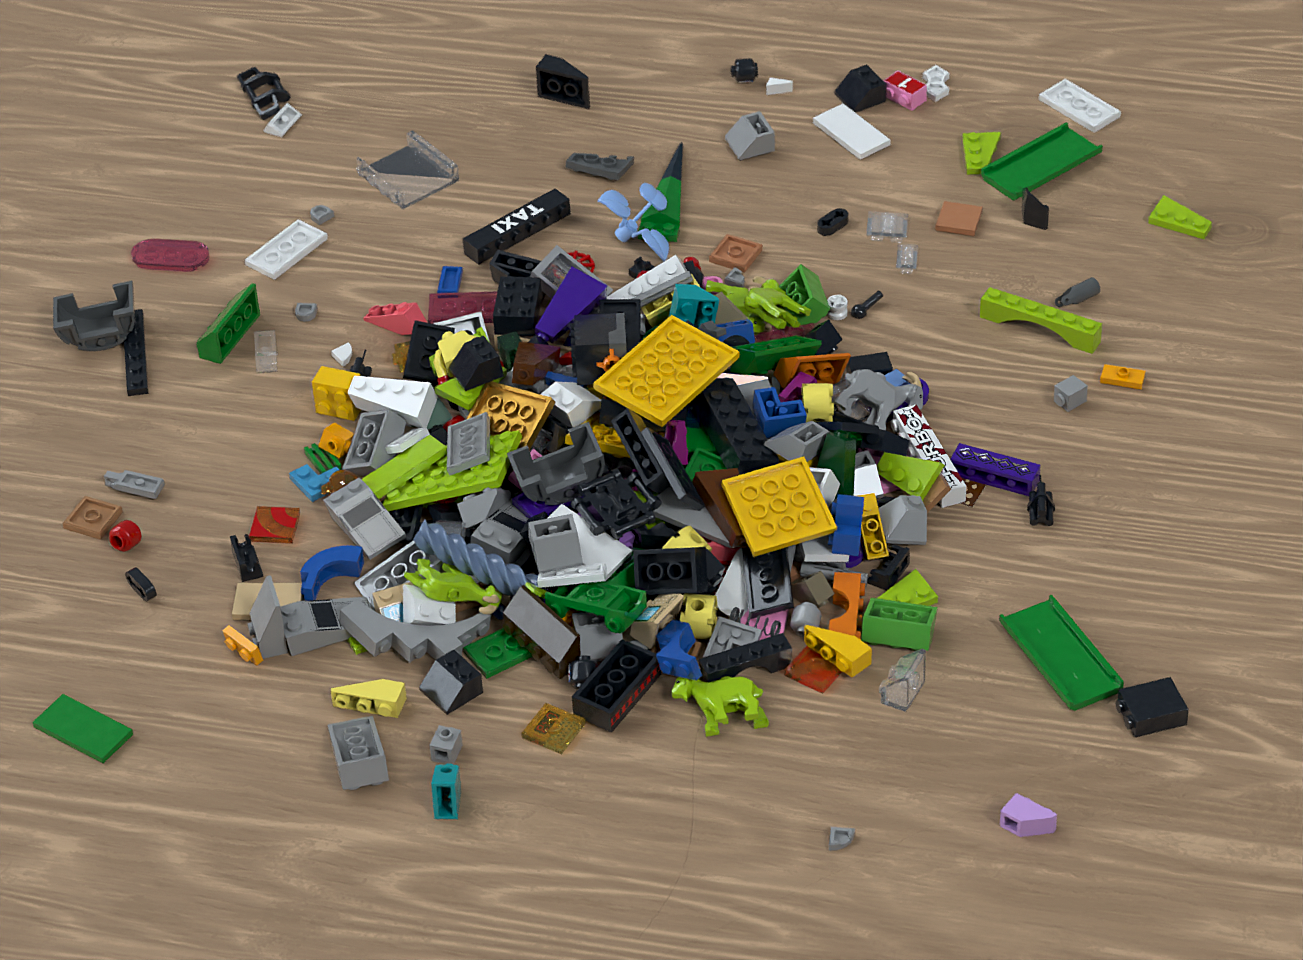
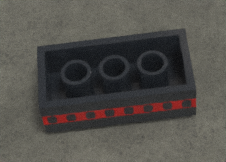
(616, 685)

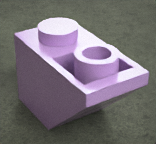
(1026, 817)

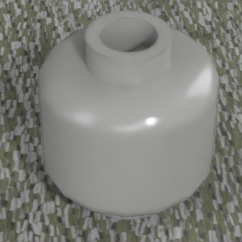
(803, 615)

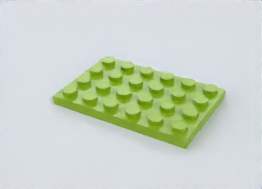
(436, 483)

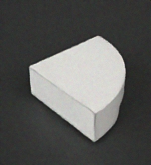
(342, 354)

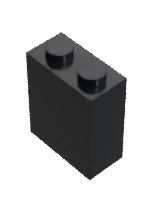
(1152, 707)

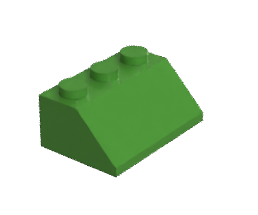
(806, 289)
(899, 624)

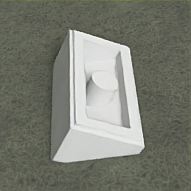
(282, 121)

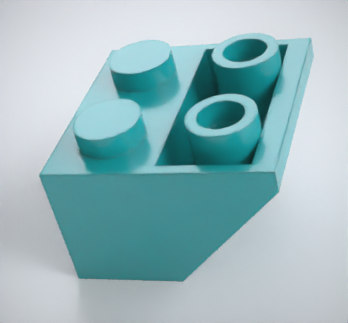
(693, 304)

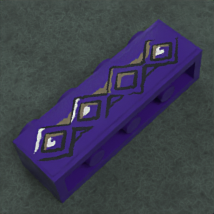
(996, 469)

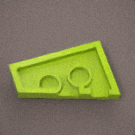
(909, 473)
(911, 590)

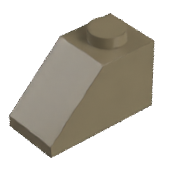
(812, 589)

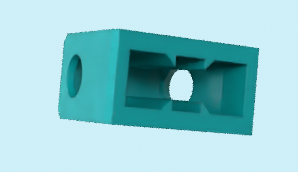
(446, 781)

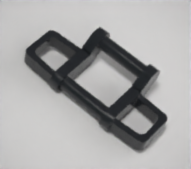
(275, 95)

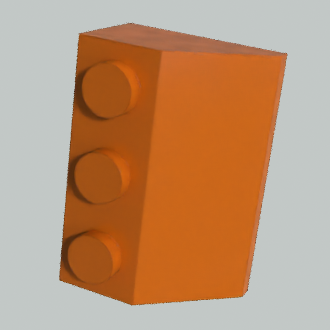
(824, 368)

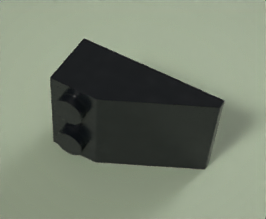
(562, 82)

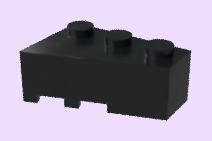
(512, 265)

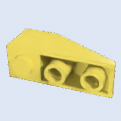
(374, 697)

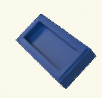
(450, 279)

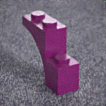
(676, 435)

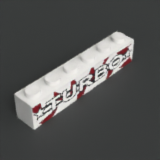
(912, 425)

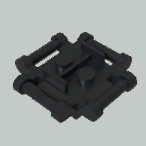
(615, 505)

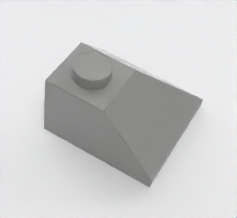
(904, 520)

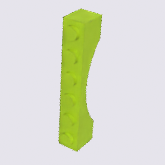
(1076, 330)

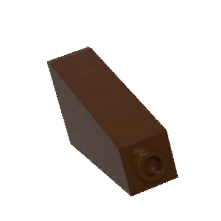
(534, 362)
(711, 491)

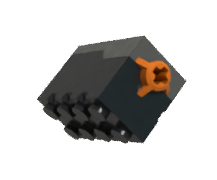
(596, 345)

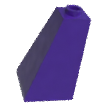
(575, 296)

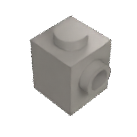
(1070, 393)
(446, 745)

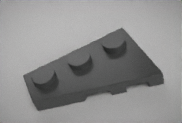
(605, 167)

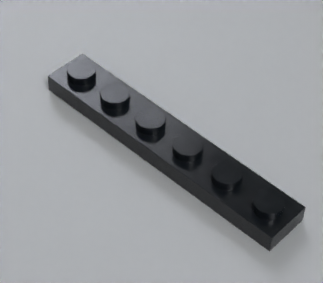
(136, 358)

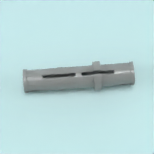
(828, 572)

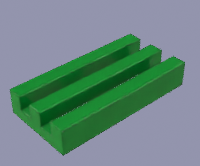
(315, 449)

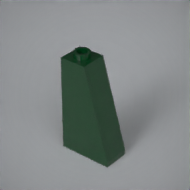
(839, 456)

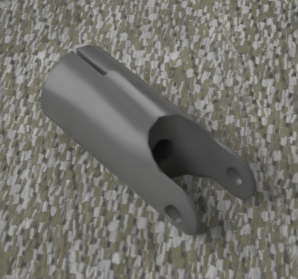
(1079, 292)

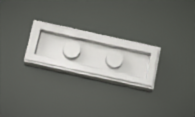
(573, 575)

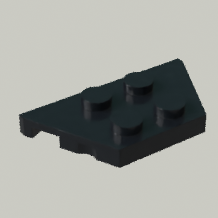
(408, 520)

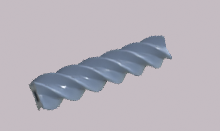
(472, 559)

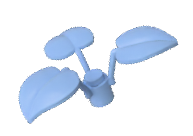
(628, 228)

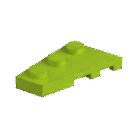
(979, 150)
(1179, 219)
(455, 393)

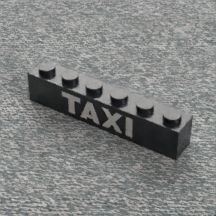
(516, 226)

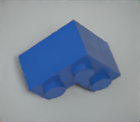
(776, 415)
(848, 519)

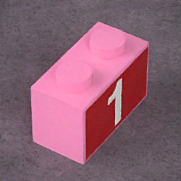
(905, 90)

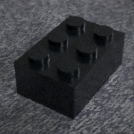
(517, 305)
(671, 570)

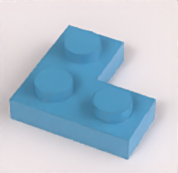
(310, 482)

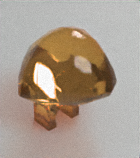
(338, 480)

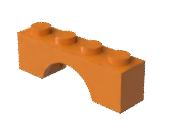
(847, 593)

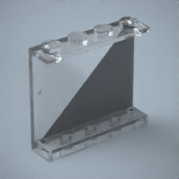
(410, 172)

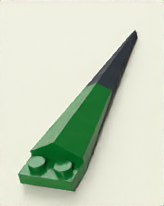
(667, 220)

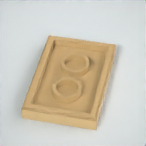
(247, 593)

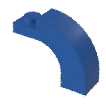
(330, 563)

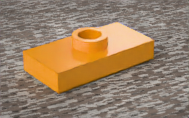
(1122, 376)

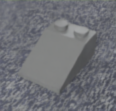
(267, 622)

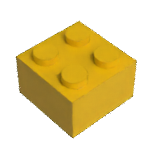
(331, 393)

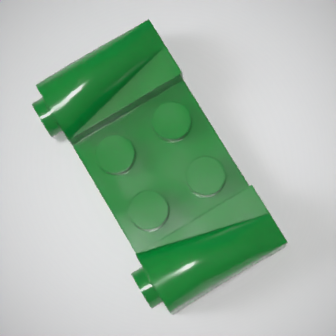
(615, 602)

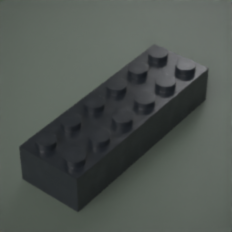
(733, 427)

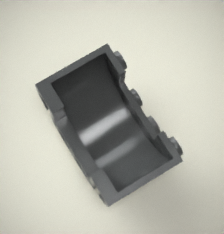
(97, 325)
(557, 474)

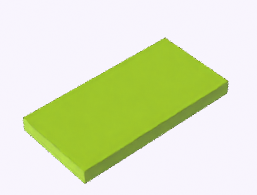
(405, 466)

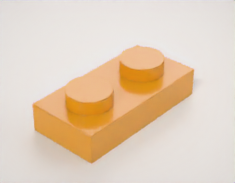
(241, 644)

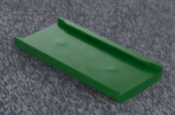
(1039, 161)
(1063, 654)

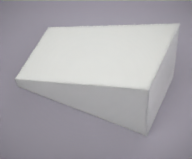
(778, 86)

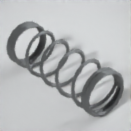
(736, 610)

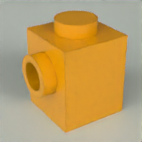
(336, 440)

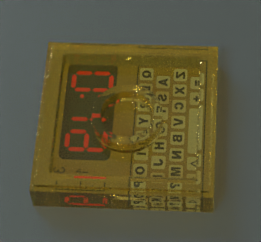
(553, 728)

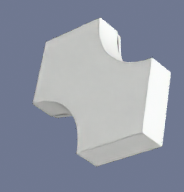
(936, 83)

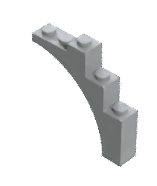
(412, 641)

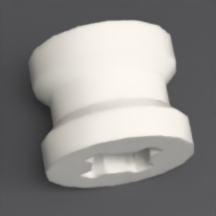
(837, 307)

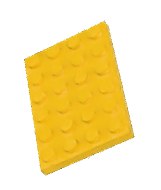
(666, 370)

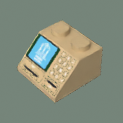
(390, 602)
(656, 617)

